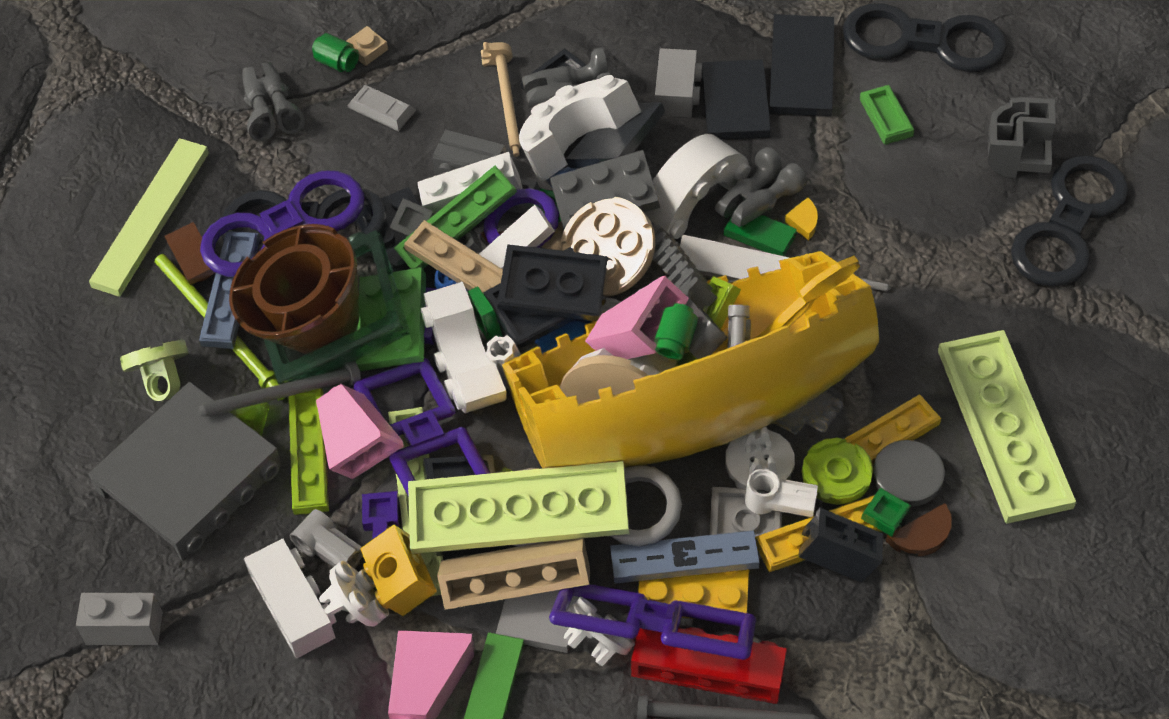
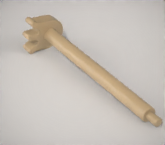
(500, 55)

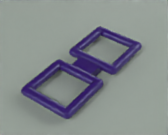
(423, 429)
(656, 617)

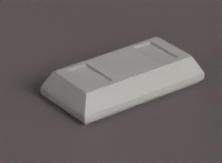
(381, 107)

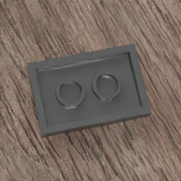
(619, 177)

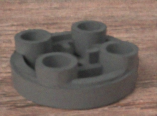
(909, 471)

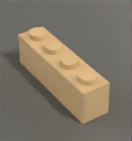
(513, 572)

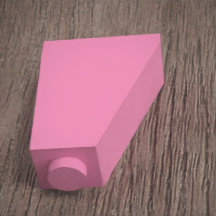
(632, 325)
(354, 432)
(427, 672)

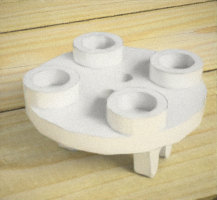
(757, 447)
(353, 593)
(607, 645)

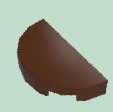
(924, 534)

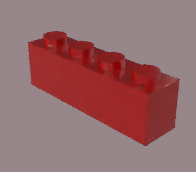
(752, 678)

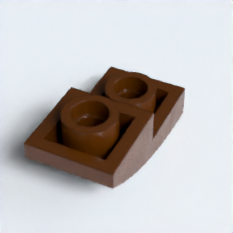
(186, 248)

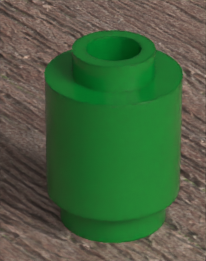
(335, 53)
(675, 331)

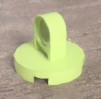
(157, 363)

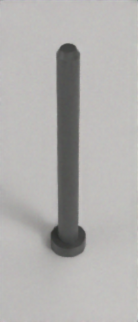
(349, 374)
(694, 711)

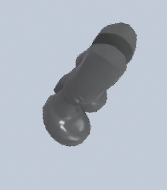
(545, 83)
(270, 87)
(747, 199)

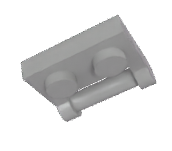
(739, 326)

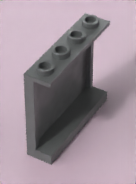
(186, 470)

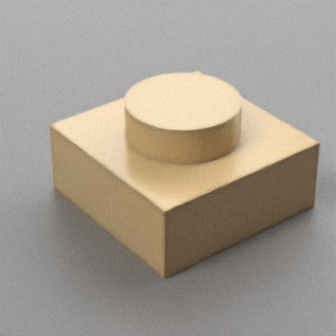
(368, 44)

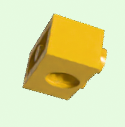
(396, 572)

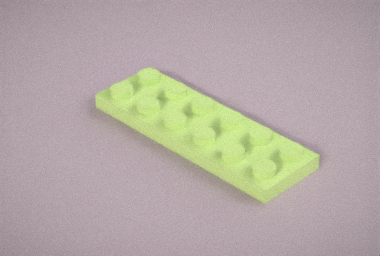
(1006, 427)
(518, 507)

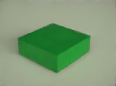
(885, 512)

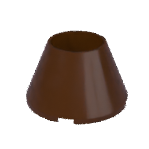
(299, 289)

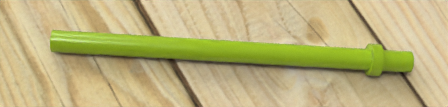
(266, 377)

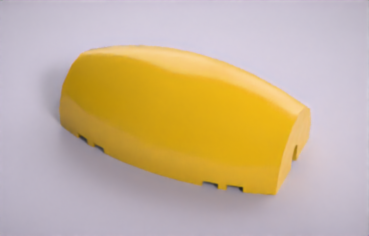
(708, 397)

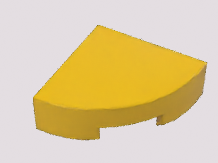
(803, 218)

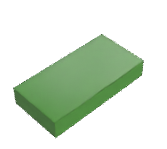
(886, 114)

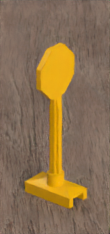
(809, 293)

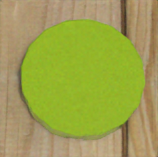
(838, 470)

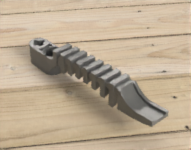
(690, 281)

